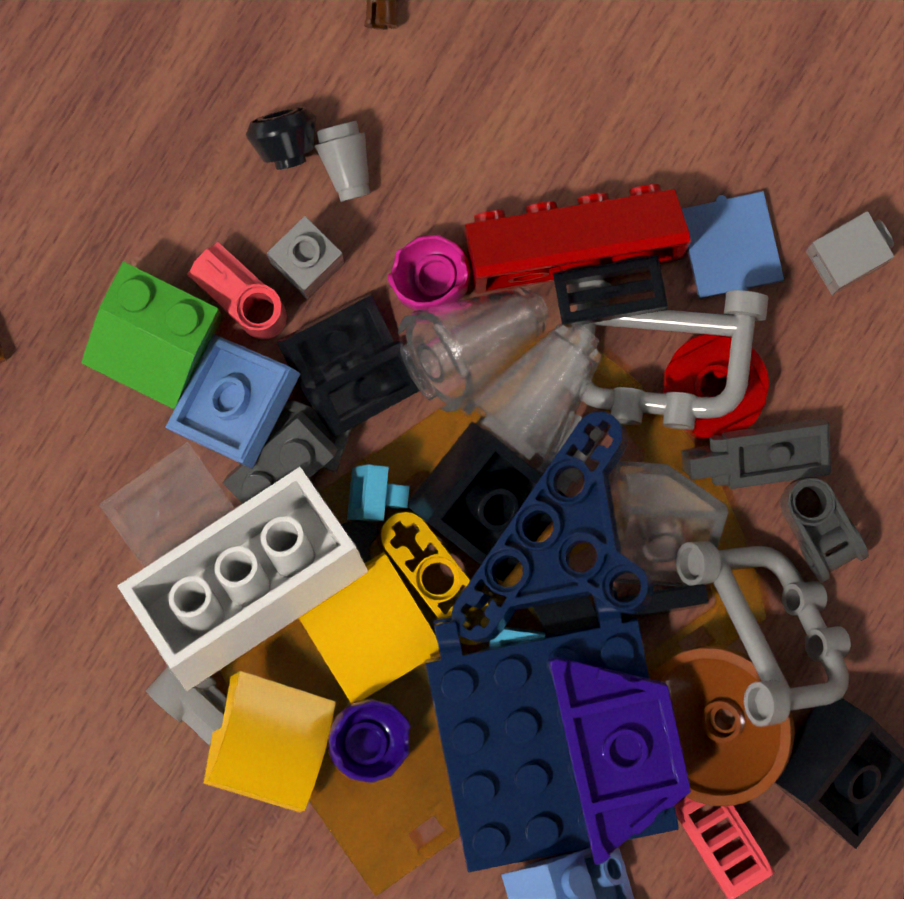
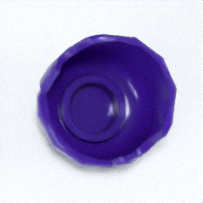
(369, 740)

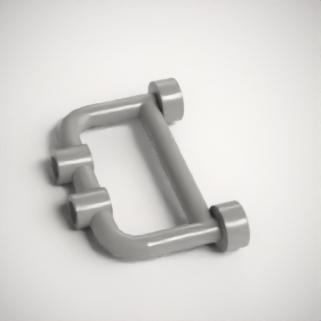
(680, 408)
(771, 698)

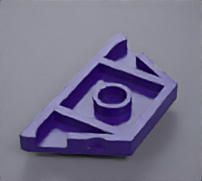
(619, 750)

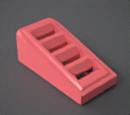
(743, 881)

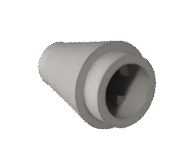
(345, 159)

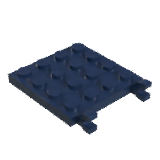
(509, 741)

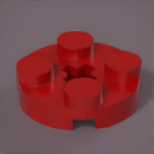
(711, 355)

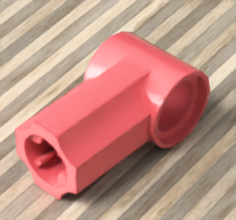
(237, 290)

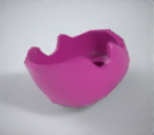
(430, 272)

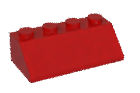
(553, 239)

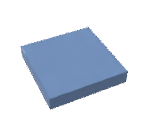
(233, 400)

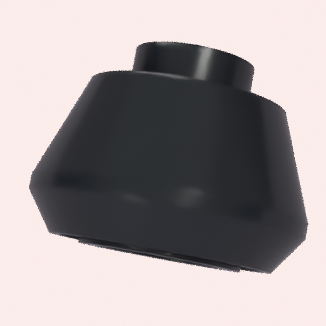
(283, 136)

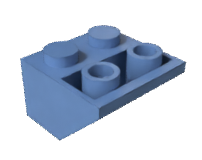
(570, 877)

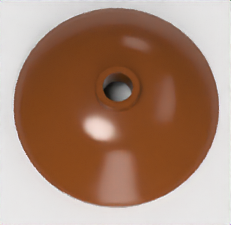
(721, 759)

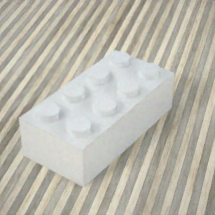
(243, 578)

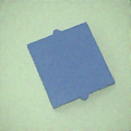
(732, 245)

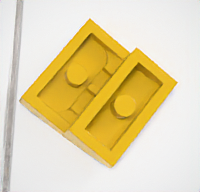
(371, 631)
(269, 742)

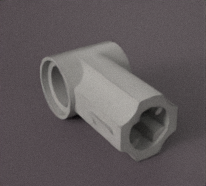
(198, 707)

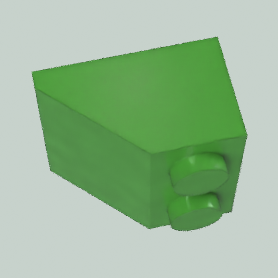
(150, 335)

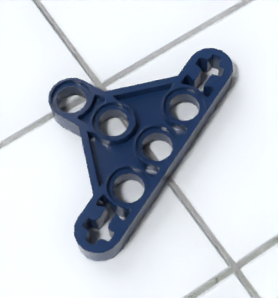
(576, 520)

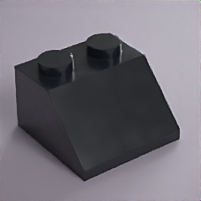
(477, 495)
(844, 770)

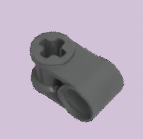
(823, 530)

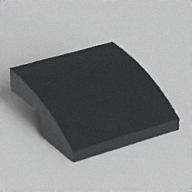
(348, 365)

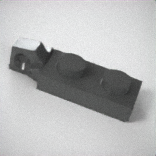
(762, 455)

